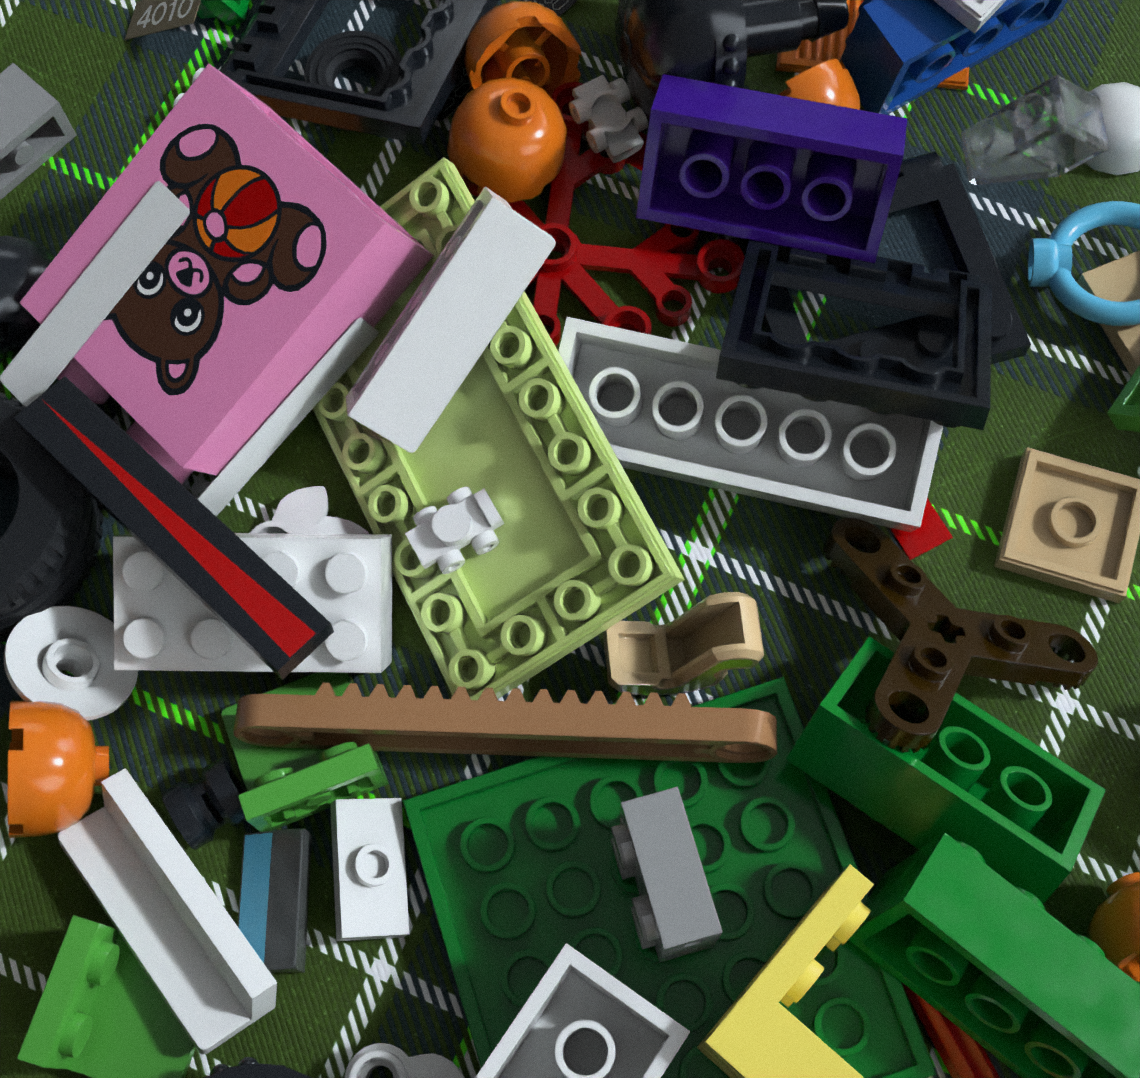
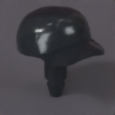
(712, 37)

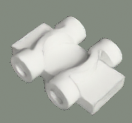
(608, 123)
(447, 530)

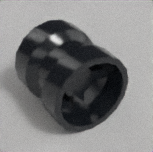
(194, 811)

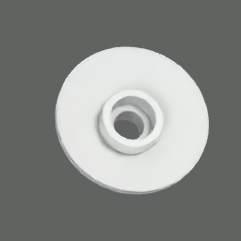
(73, 642)

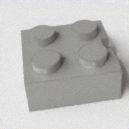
(661, 853)

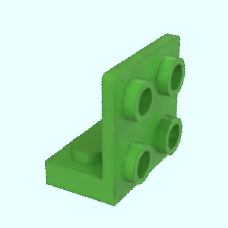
(300, 781)
(104, 1013)

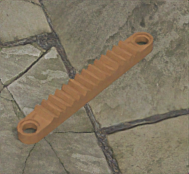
(508, 725)

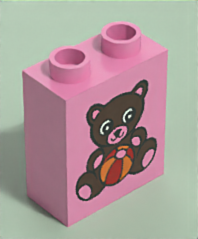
(242, 291)

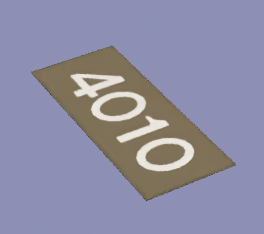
(161, 15)

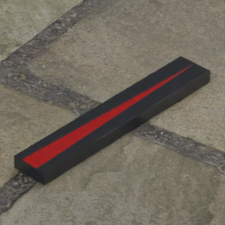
(175, 527)

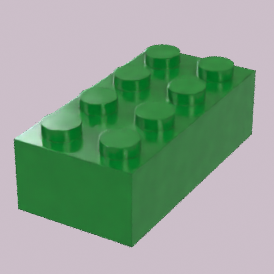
(970, 781)
(1002, 966)

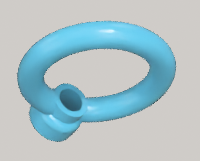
(1052, 263)

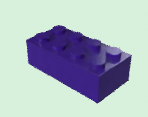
(770, 167)

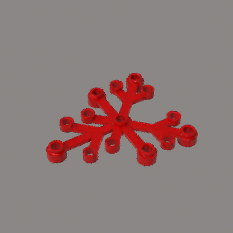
(648, 262)

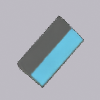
(276, 897)

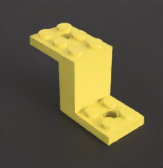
(761, 1035)

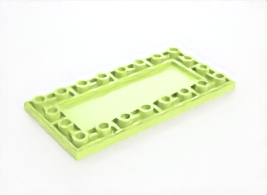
(574, 530)

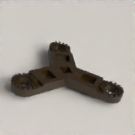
(942, 640)

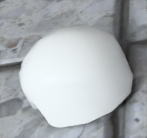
(1122, 123)

